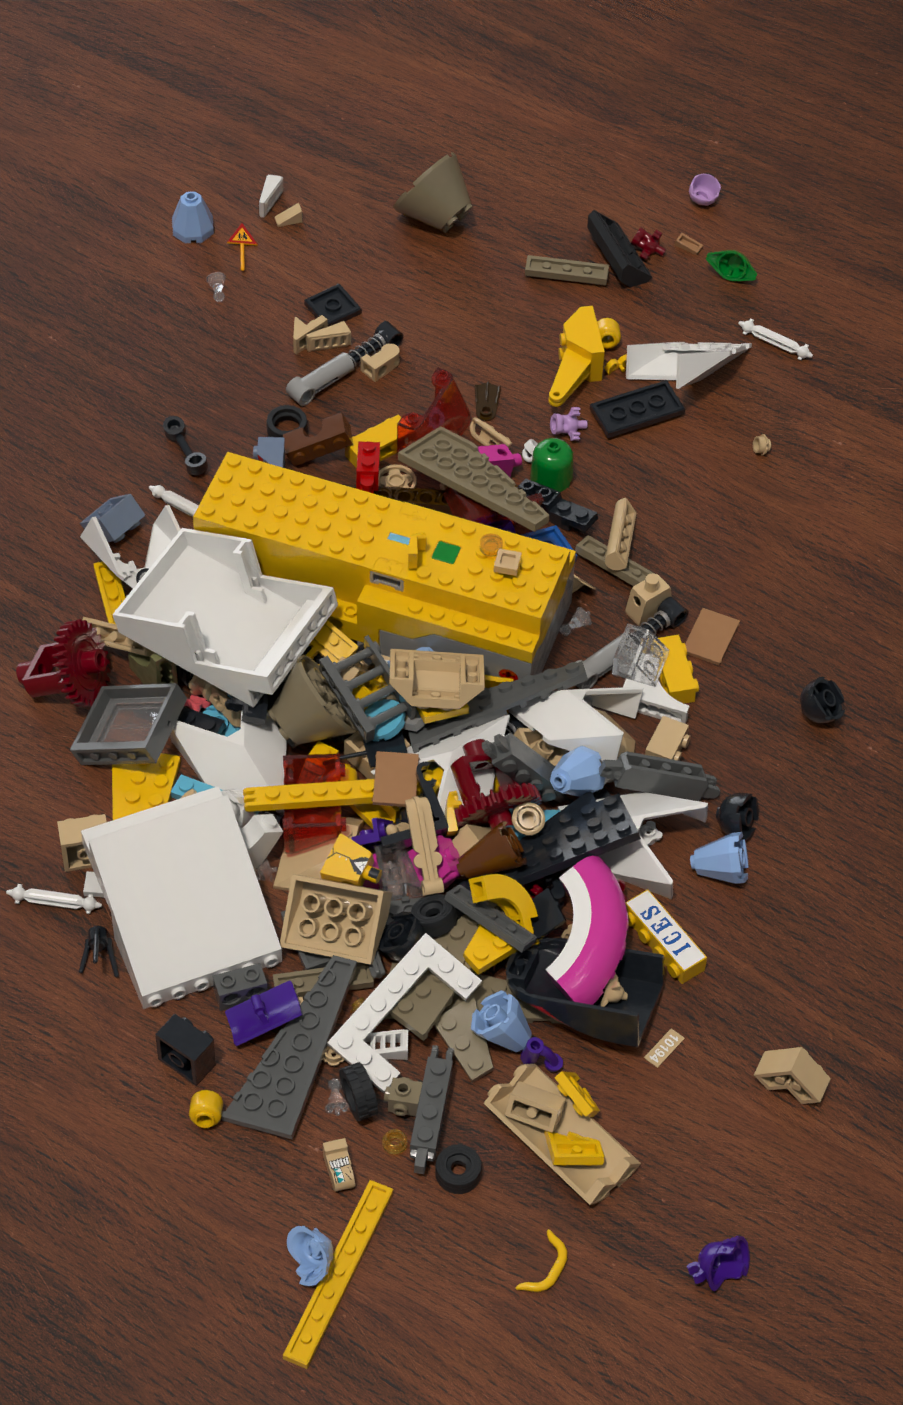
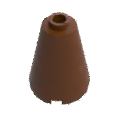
(492, 854)

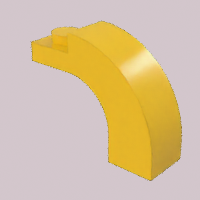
(508, 895)

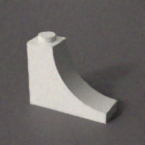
(658, 703)
(260, 837)

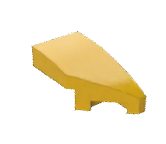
(416, 543)
(451, 804)

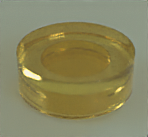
(490, 544)

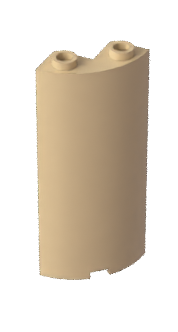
(590, 1182)

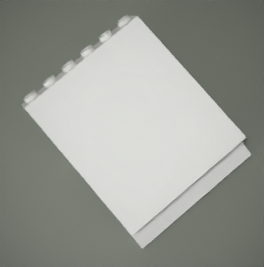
(221, 616)
(181, 895)

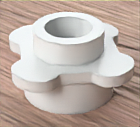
(654, 834)

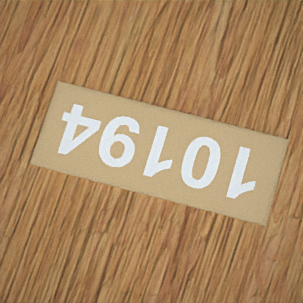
(664, 1047)

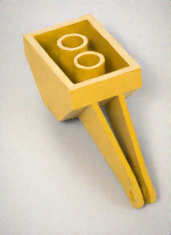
(580, 355)

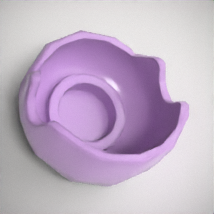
(704, 189)

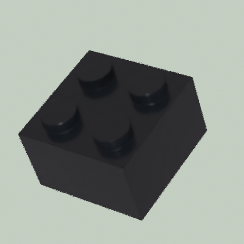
(185, 1049)

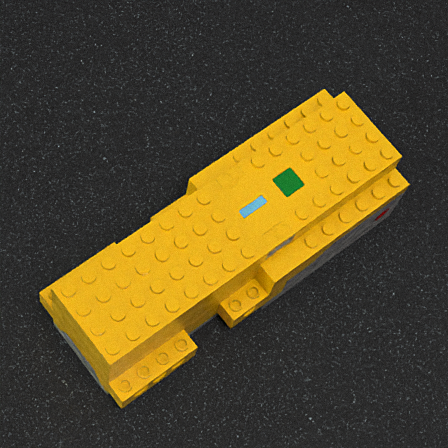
(360, 548)

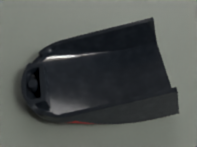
(618, 1022)

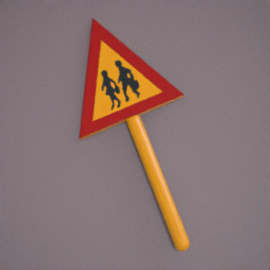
(242, 237)

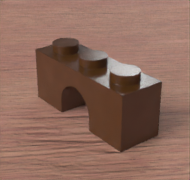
(334, 436)

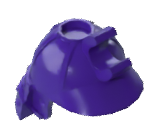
(721, 1261)

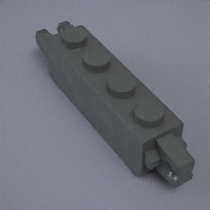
(522, 765)
(660, 776)
(431, 1109)

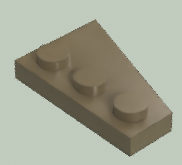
(469, 1049)

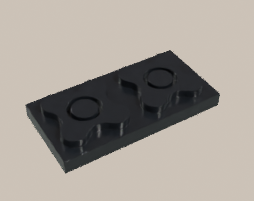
(637, 409)

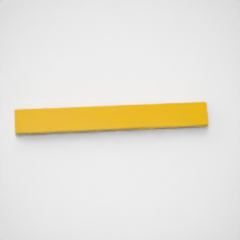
(341, 1270)

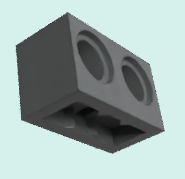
(238, 985)

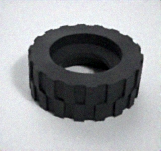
(358, 1091)

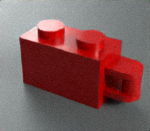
(368, 466)

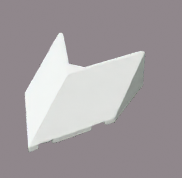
(679, 360)
(162, 534)
(571, 721)
(451, 749)
(234, 762)
(636, 861)

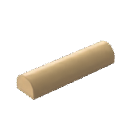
(620, 535)
(114, 639)

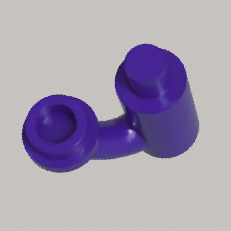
(535, 1048)

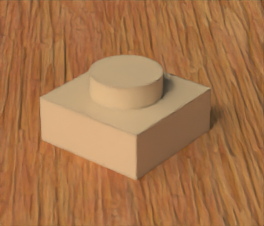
(507, 562)

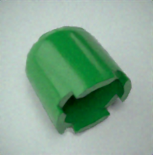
(552, 464)

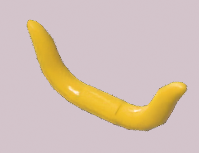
(555, 1270)

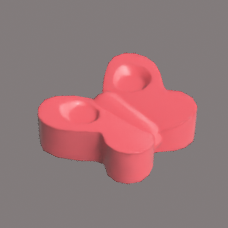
(196, 703)

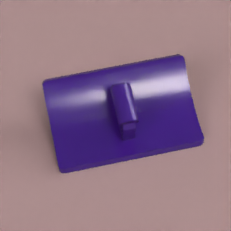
(263, 1012)

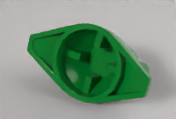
(732, 265)

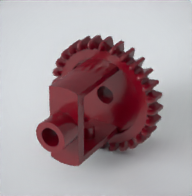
(80, 665)
(491, 809)

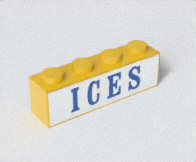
(665, 937)

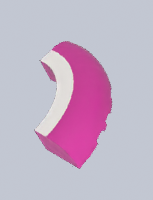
(596, 932)

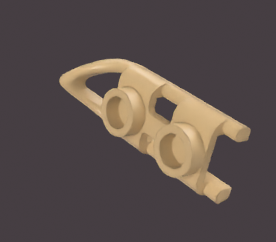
(488, 433)

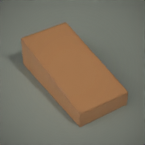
(688, 244)

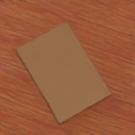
(711, 636)
(395, 778)

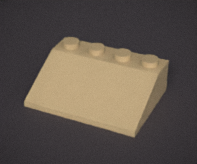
(334, 918)

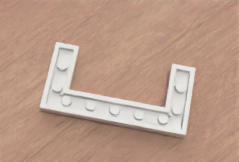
(423, 956)

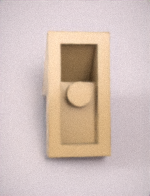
(302, 330)

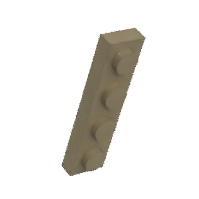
(566, 270)
(596, 553)
(305, 980)

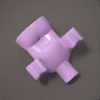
(568, 424)

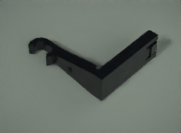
(403, 839)

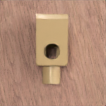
(646, 598)

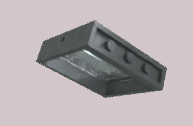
(128, 724)

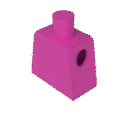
(502, 457)

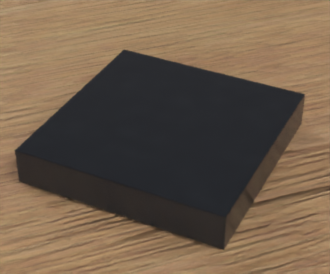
(333, 304)

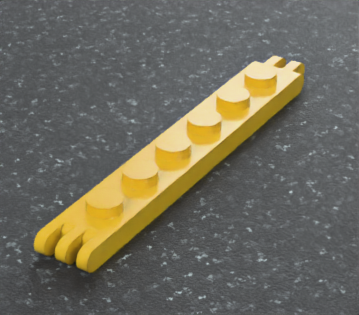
(310, 795)

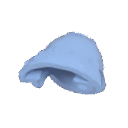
(312, 1252)

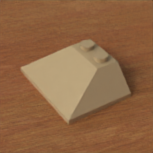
(436, 677)
(310, 861)

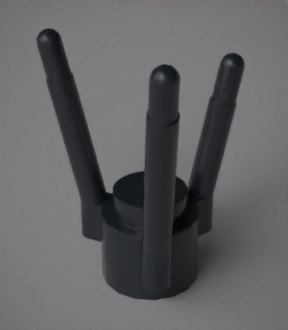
(97, 941)

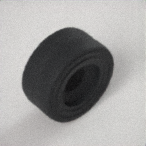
(434, 905)
(454, 1182)

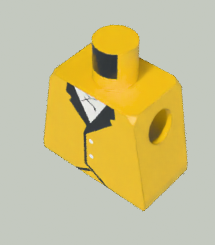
(350, 863)

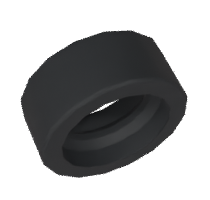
(285, 413)

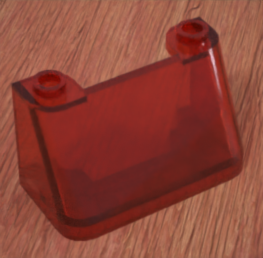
(446, 410)
(315, 825)

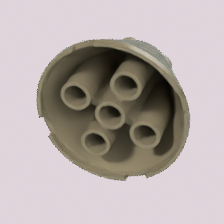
(438, 196)
(309, 707)

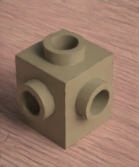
(403, 1096)

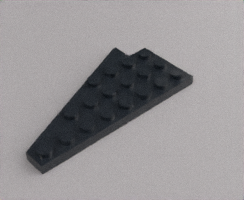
(573, 834)

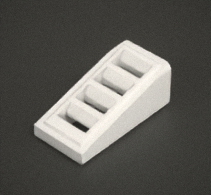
(271, 191)
(391, 1037)

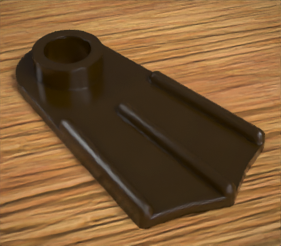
(486, 400)

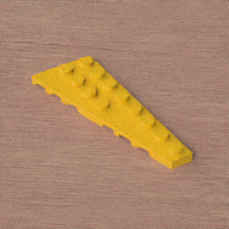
(143, 785)

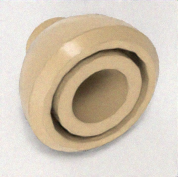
(528, 818)

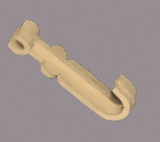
(424, 843)

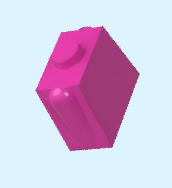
(447, 868)

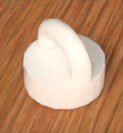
(529, 447)

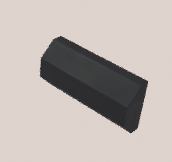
(618, 250)

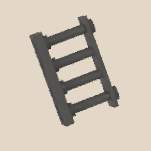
(355, 707)

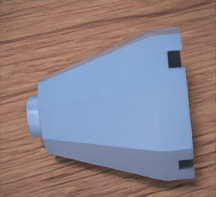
(192, 219)
(578, 772)
(722, 859)
(502, 1021)

